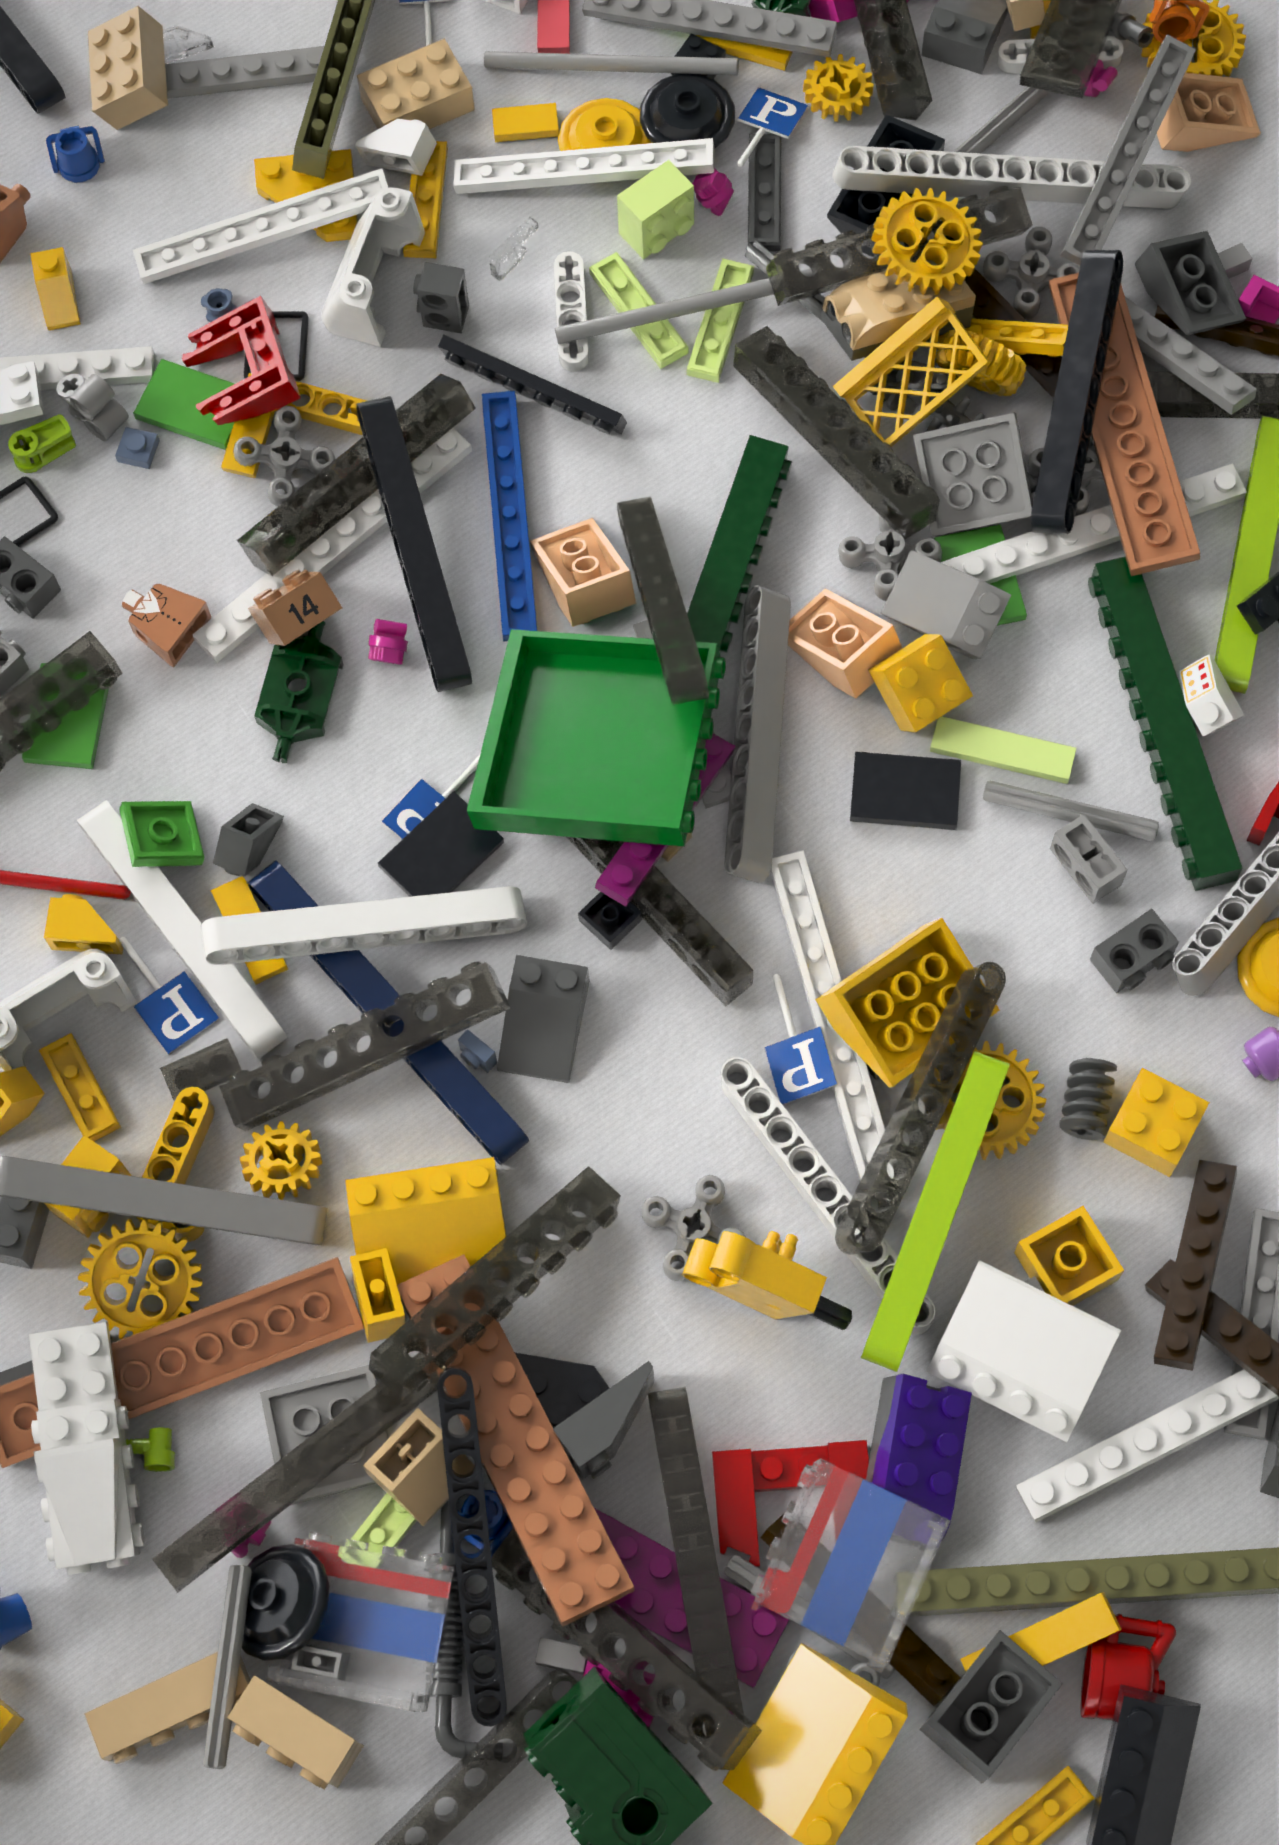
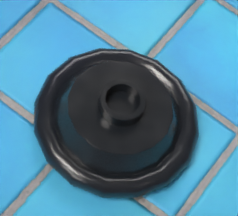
(687, 109)
(284, 1602)

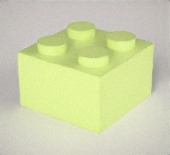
(656, 209)

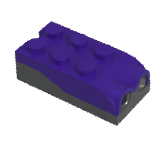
(919, 1442)

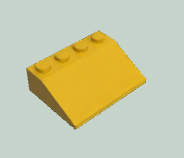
(897, 1000)
(428, 1215)
(817, 1748)

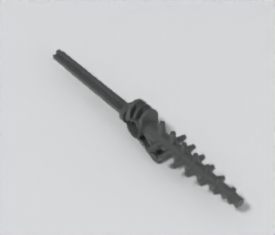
(946, 414)

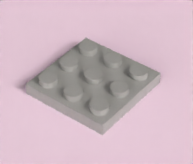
(976, 473)
(304, 1408)

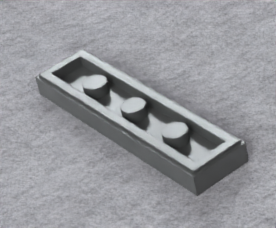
(765, 192)

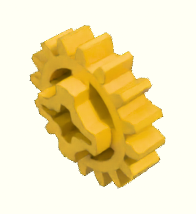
(835, 86)
(278, 1174)

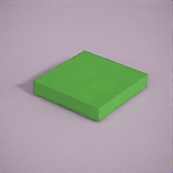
(161, 833)

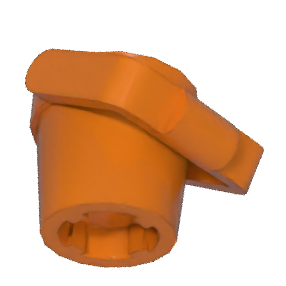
(1177, 19)

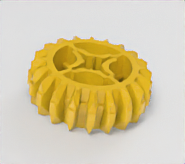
(999, 378)

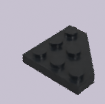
(562, 1385)

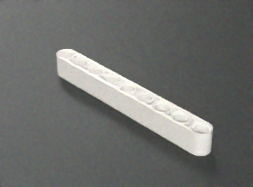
(363, 925)
(183, 933)
(807, 1182)

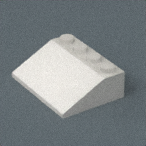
(1023, 1351)

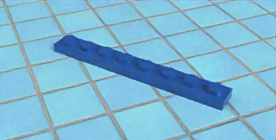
(509, 512)

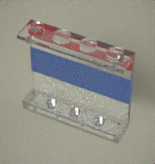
(850, 1561)
(384, 1615)

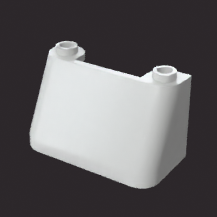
(383, 228)
(84, 974)

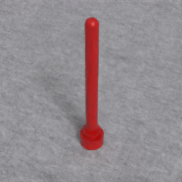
(64, 885)

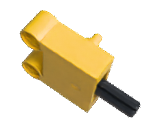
(763, 1277)

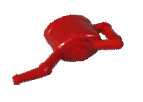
(1117, 1663)

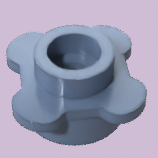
(214, 298)

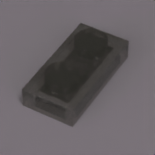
(202, 1069)

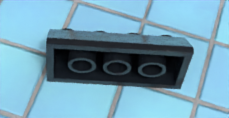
(860, 209)
(1143, 1769)

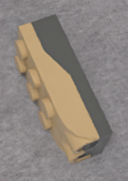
(873, 308)

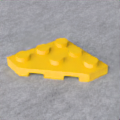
(279, 182)

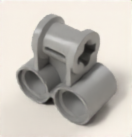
(92, 403)

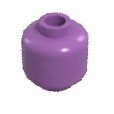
(1263, 1054)

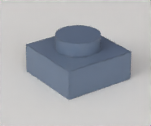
(137, 448)
(476, 1052)

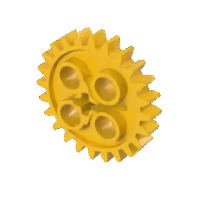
(1217, 45)
(900, 224)
(1008, 1122)
(109, 1269)

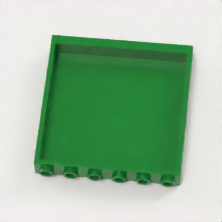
(592, 741)

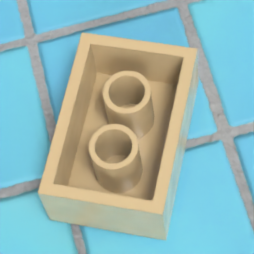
(127, 68)
(417, 86)
(294, 1734)

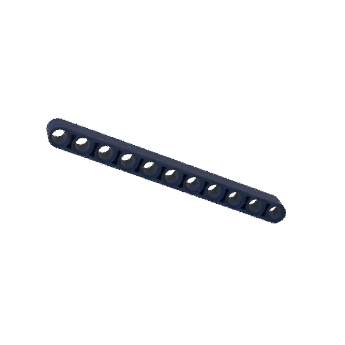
(434, 1064)

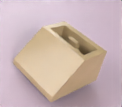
(414, 1468)

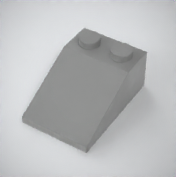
(946, 603)

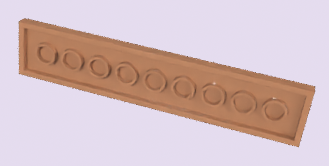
(1134, 449)
(205, 1348)
(528, 1465)

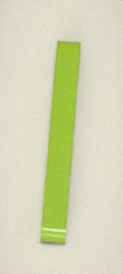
(1251, 556)
(935, 1212)

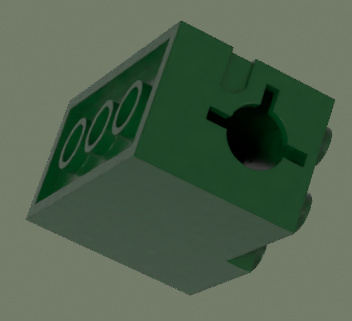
(612, 1769)

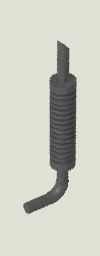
(446, 1677)

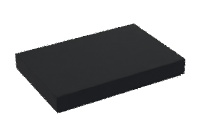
(905, 790)
(440, 851)

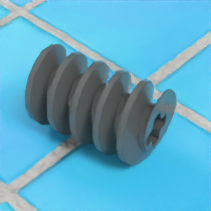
(1085, 1097)

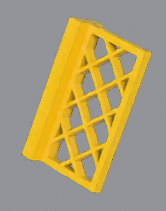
(900, 348)

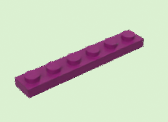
(636, 860)

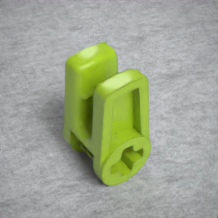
(42, 443)

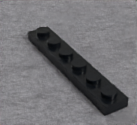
(544, 392)

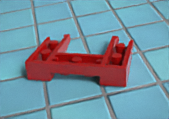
(271, 383)
(747, 1471)

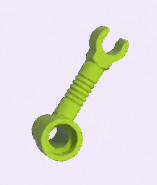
(156, 1449)

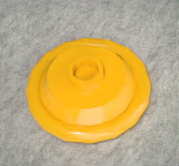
(601, 124)
(1260, 967)

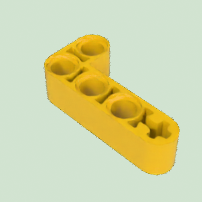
(181, 1158)

